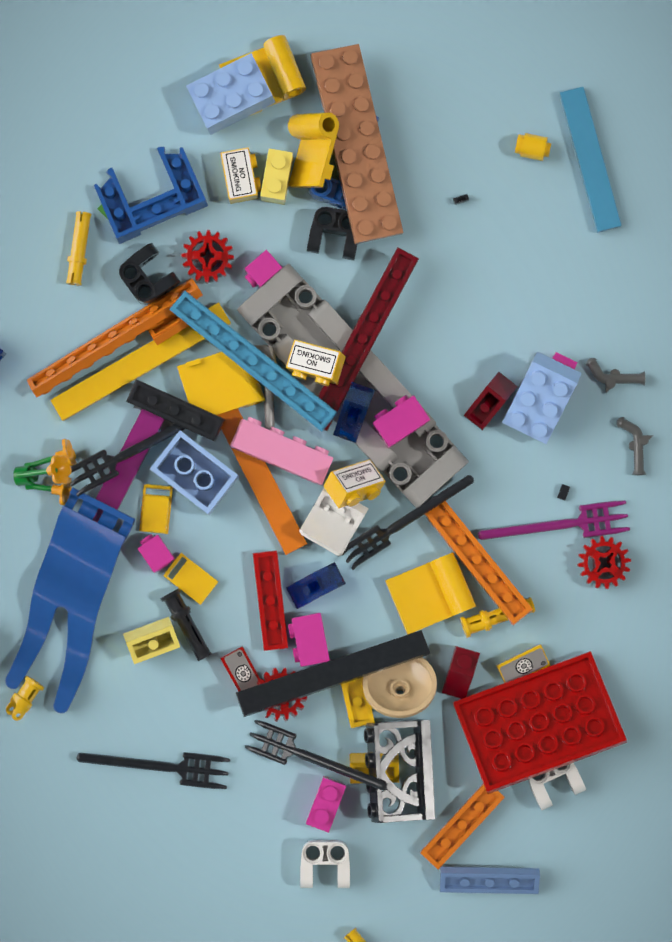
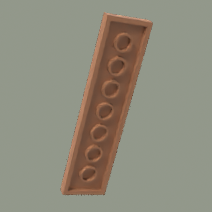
(358, 144)

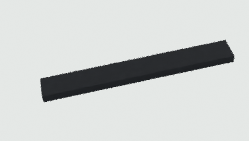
(332, 673)

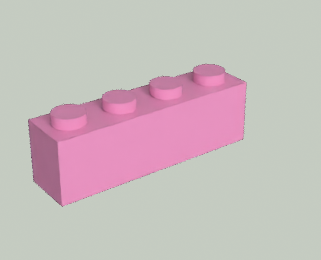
(281, 451)

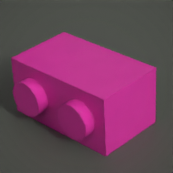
(400, 421)
(310, 640)
(326, 804)

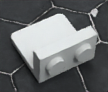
(331, 525)

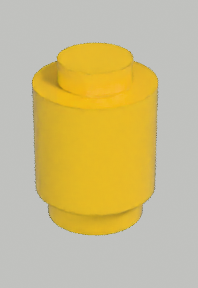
(532, 146)

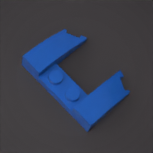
(130, 221)

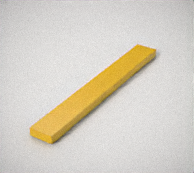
(128, 369)

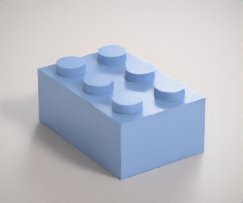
(230, 94)
(541, 397)
(194, 472)

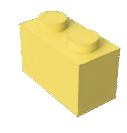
(276, 176)
(151, 640)

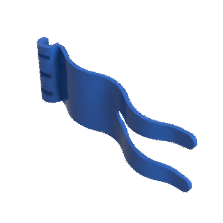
(74, 578)

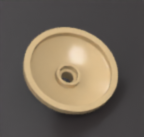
(413, 677)

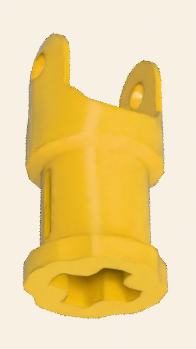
(23, 699)

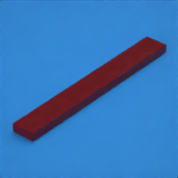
(370, 326)

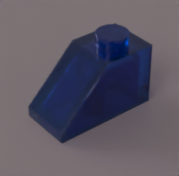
(353, 412)
(315, 585)

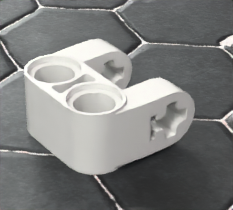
(540, 793)
(324, 858)

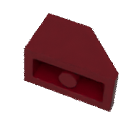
(490, 400)
(460, 672)

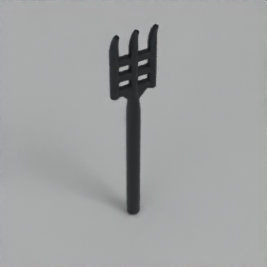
(111, 461)
(384, 534)
(290, 750)
(181, 768)

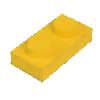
(357, 706)

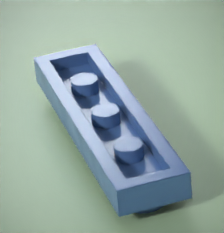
(489, 880)

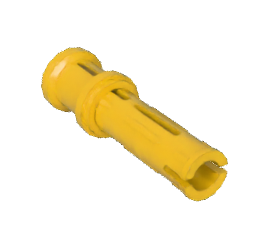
(485, 620)

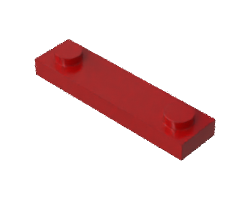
(270, 600)

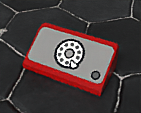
(240, 669)

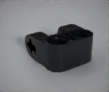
(334, 227)
(137, 261)

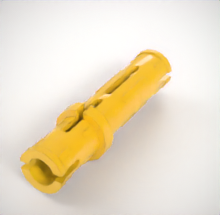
(77, 258)

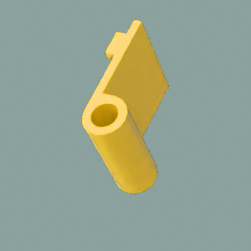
(278, 69)
(315, 149)
(219, 384)
(430, 593)

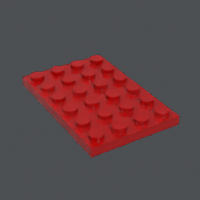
(539, 722)

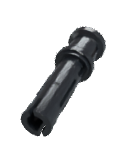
(180, 613)

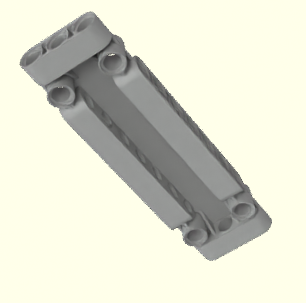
(322, 326)

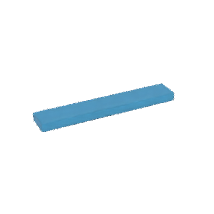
(590, 159)

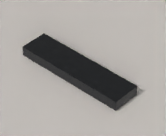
(175, 410)

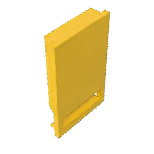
(155, 510)
(192, 579)

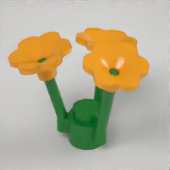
(59, 470)

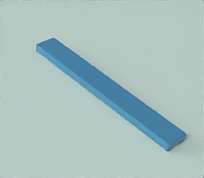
(253, 361)

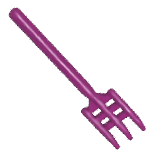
(582, 522)

